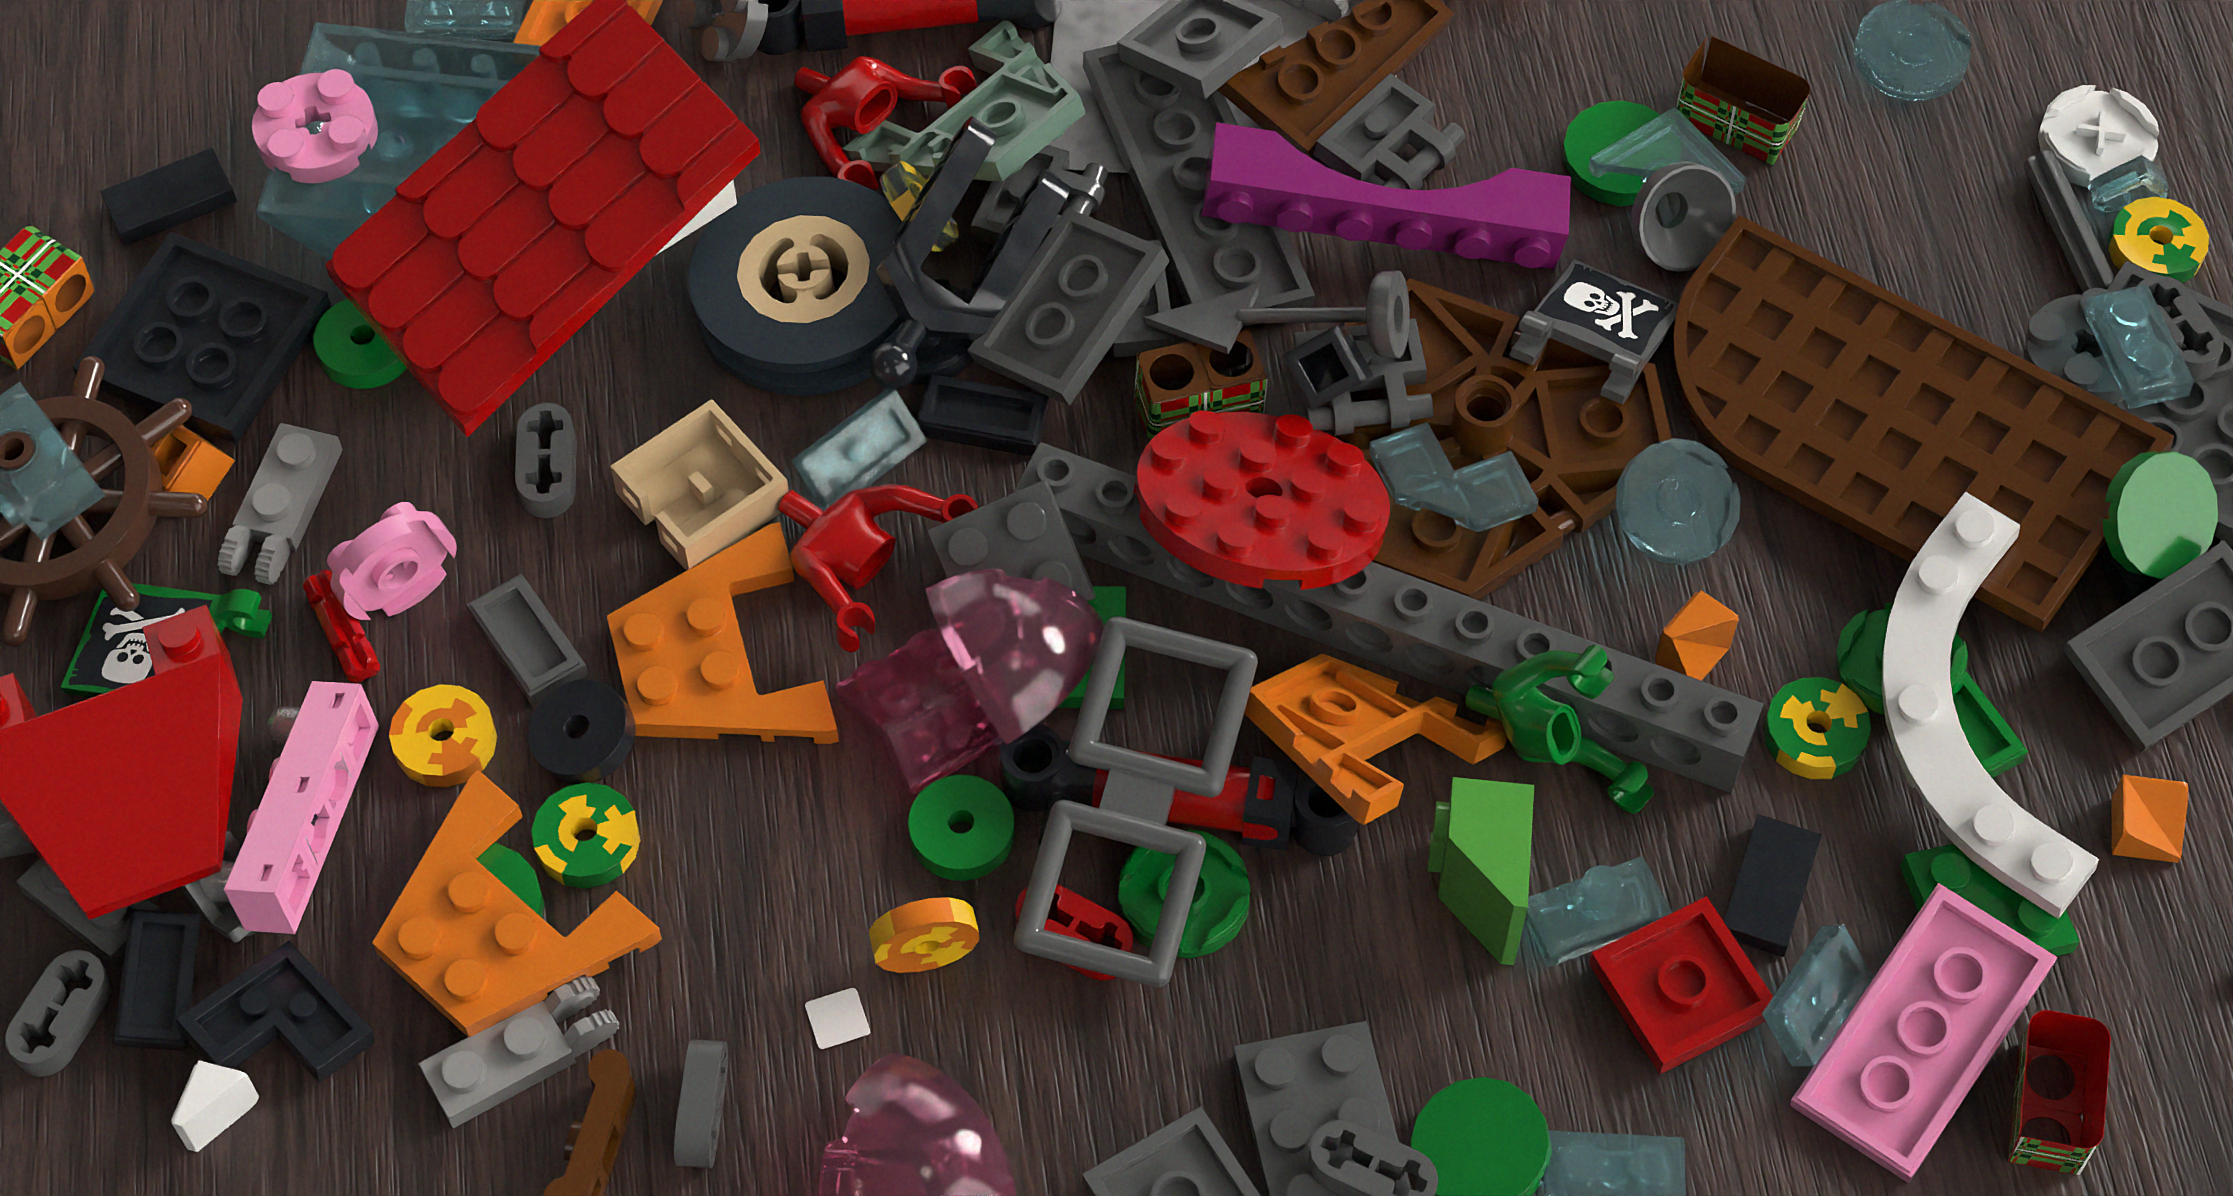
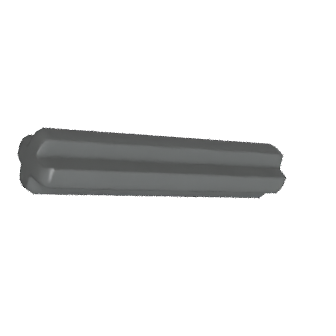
(2068, 221)

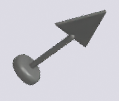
(1220, 319)

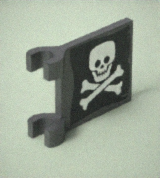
(1601, 319)

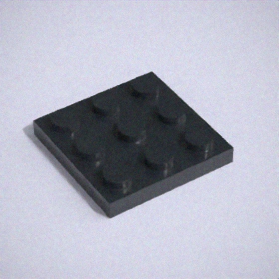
(205, 333)

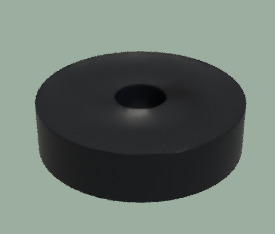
(599, 749)

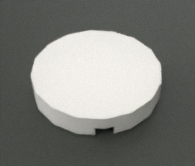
(2097, 131)

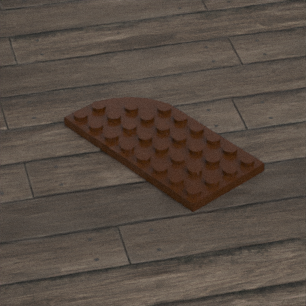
(1896, 415)

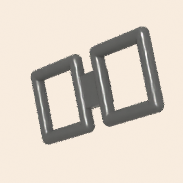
(1136, 802)

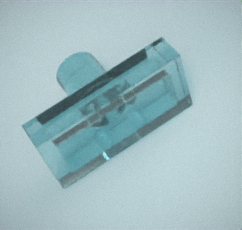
(1594, 910)

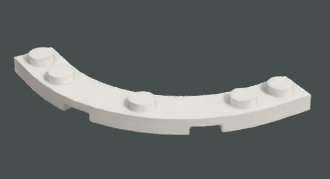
(1927, 728)

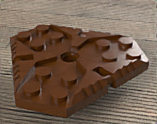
(1486, 405)

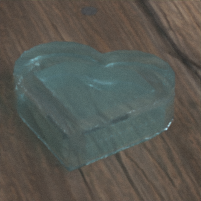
(2127, 183)

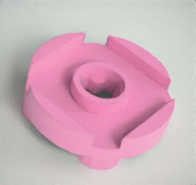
(309, 98)
(391, 562)

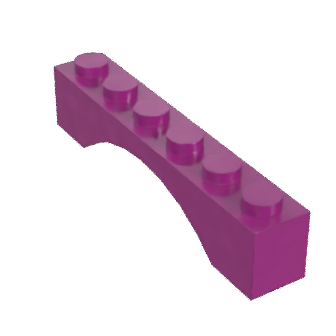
(1269, 182)

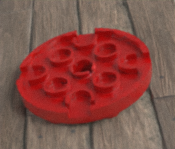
(1201, 503)

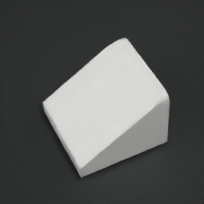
(211, 1103)

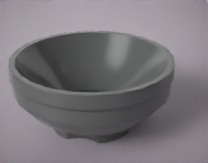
(1702, 220)

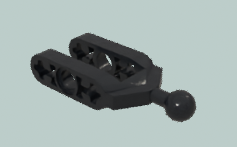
(924, 304)

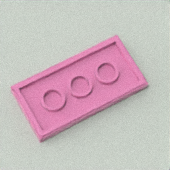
(1923, 1032)

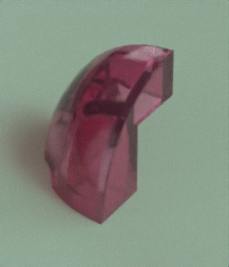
(1016, 642)
(914, 1137)

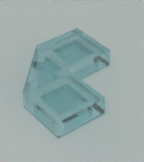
(1473, 495)

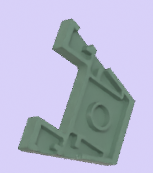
(1020, 102)

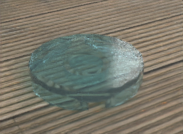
(1912, 49)
(1677, 501)

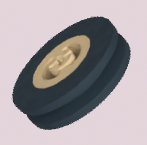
(796, 235)

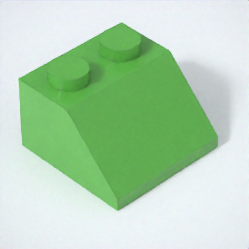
(1484, 859)

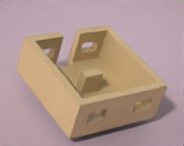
(700, 485)

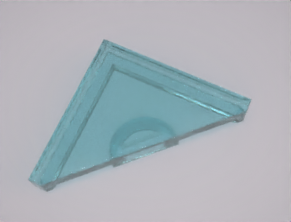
(1661, 143)

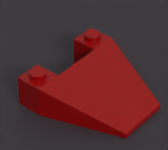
(134, 781)

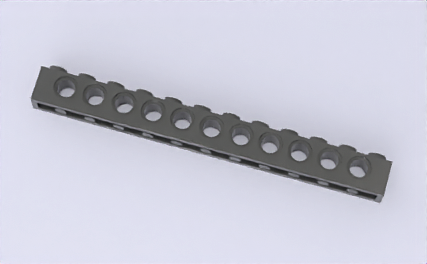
(1422, 632)

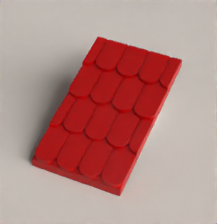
(542, 209)

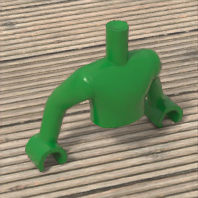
(1549, 729)

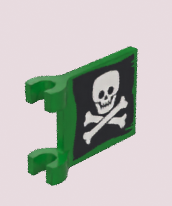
(115, 646)

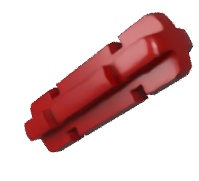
(341, 629)

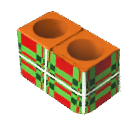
(38, 292)

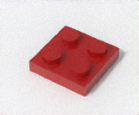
(1682, 984)

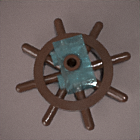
(53, 493)

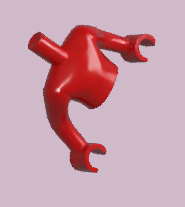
(861, 100)
(853, 547)

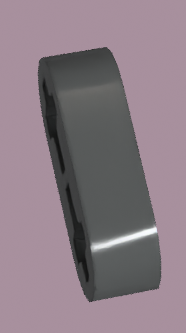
(2187, 325)
(558, 459)
(61, 1014)
(701, 1103)
(1372, 1151)

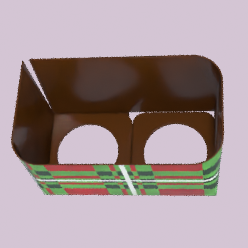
(1742, 79)
(1163, 407)

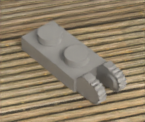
(280, 501)
(516, 1052)

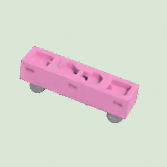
(300, 808)

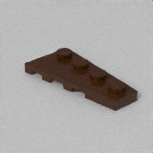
(1334, 67)

